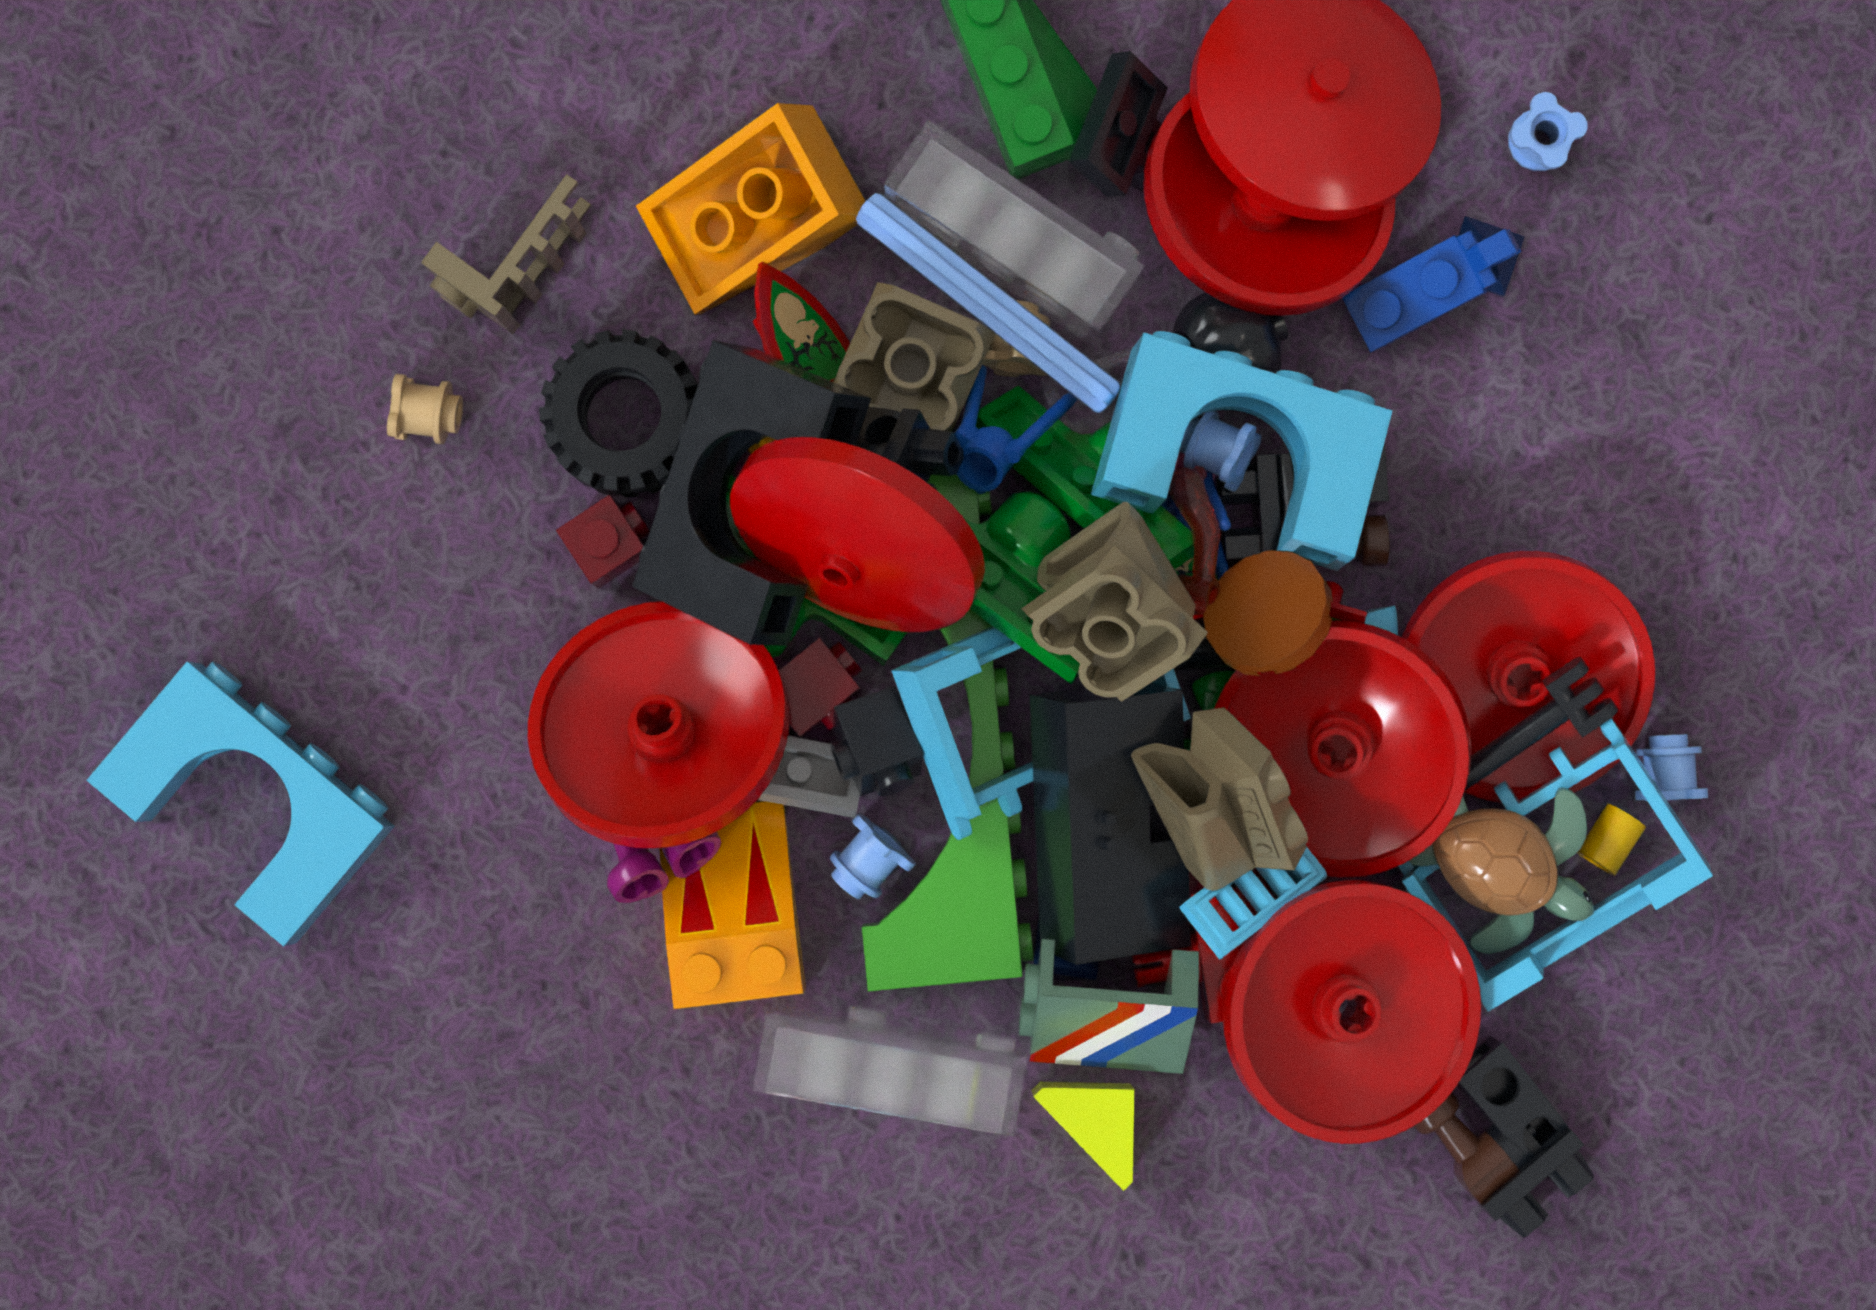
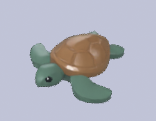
(1511, 867)

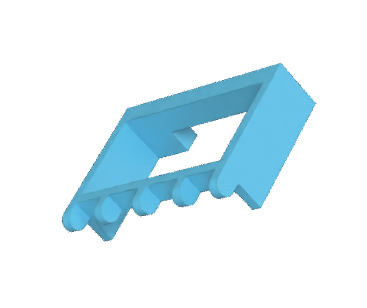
(918, 688)
(1653, 888)

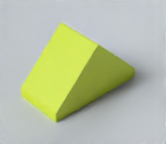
(1097, 1119)

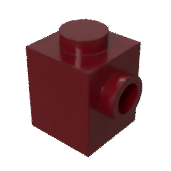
(605, 539)
(817, 683)

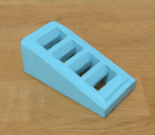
(1285, 883)

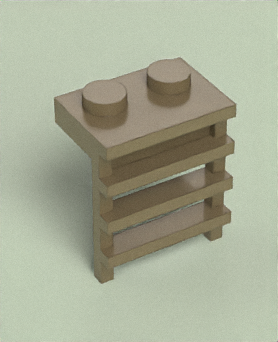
(504, 291)

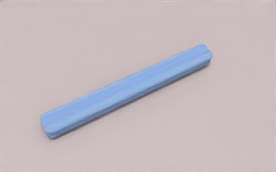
(988, 303)

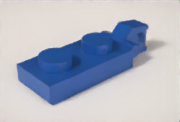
(1427, 286)

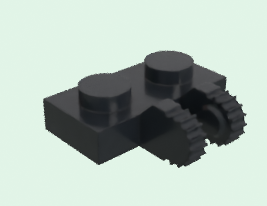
(1120, 126)

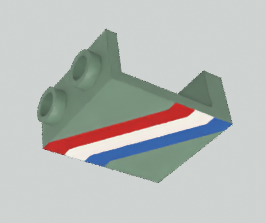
(1110, 1025)

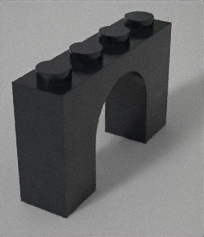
(691, 548)

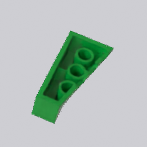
(1024, 80)

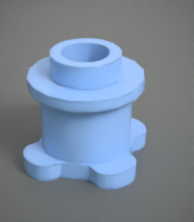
(1556, 122)
(1220, 448)
(1672, 767)
(868, 859)

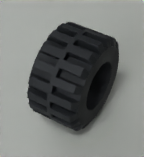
(583, 377)

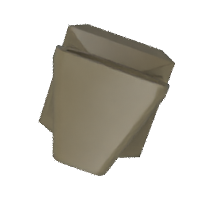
(914, 356)
(1114, 606)
(1223, 801)

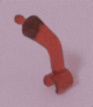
(1193, 502)

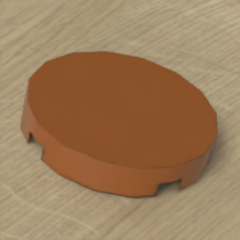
(1269, 613)

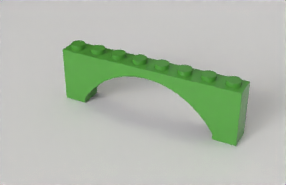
(963, 911)

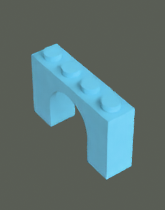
(1329, 436)
(330, 823)

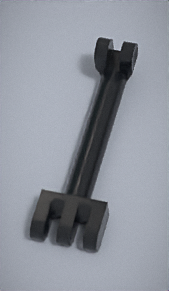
(1565, 706)

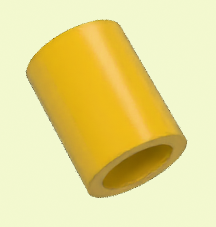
(1611, 839)

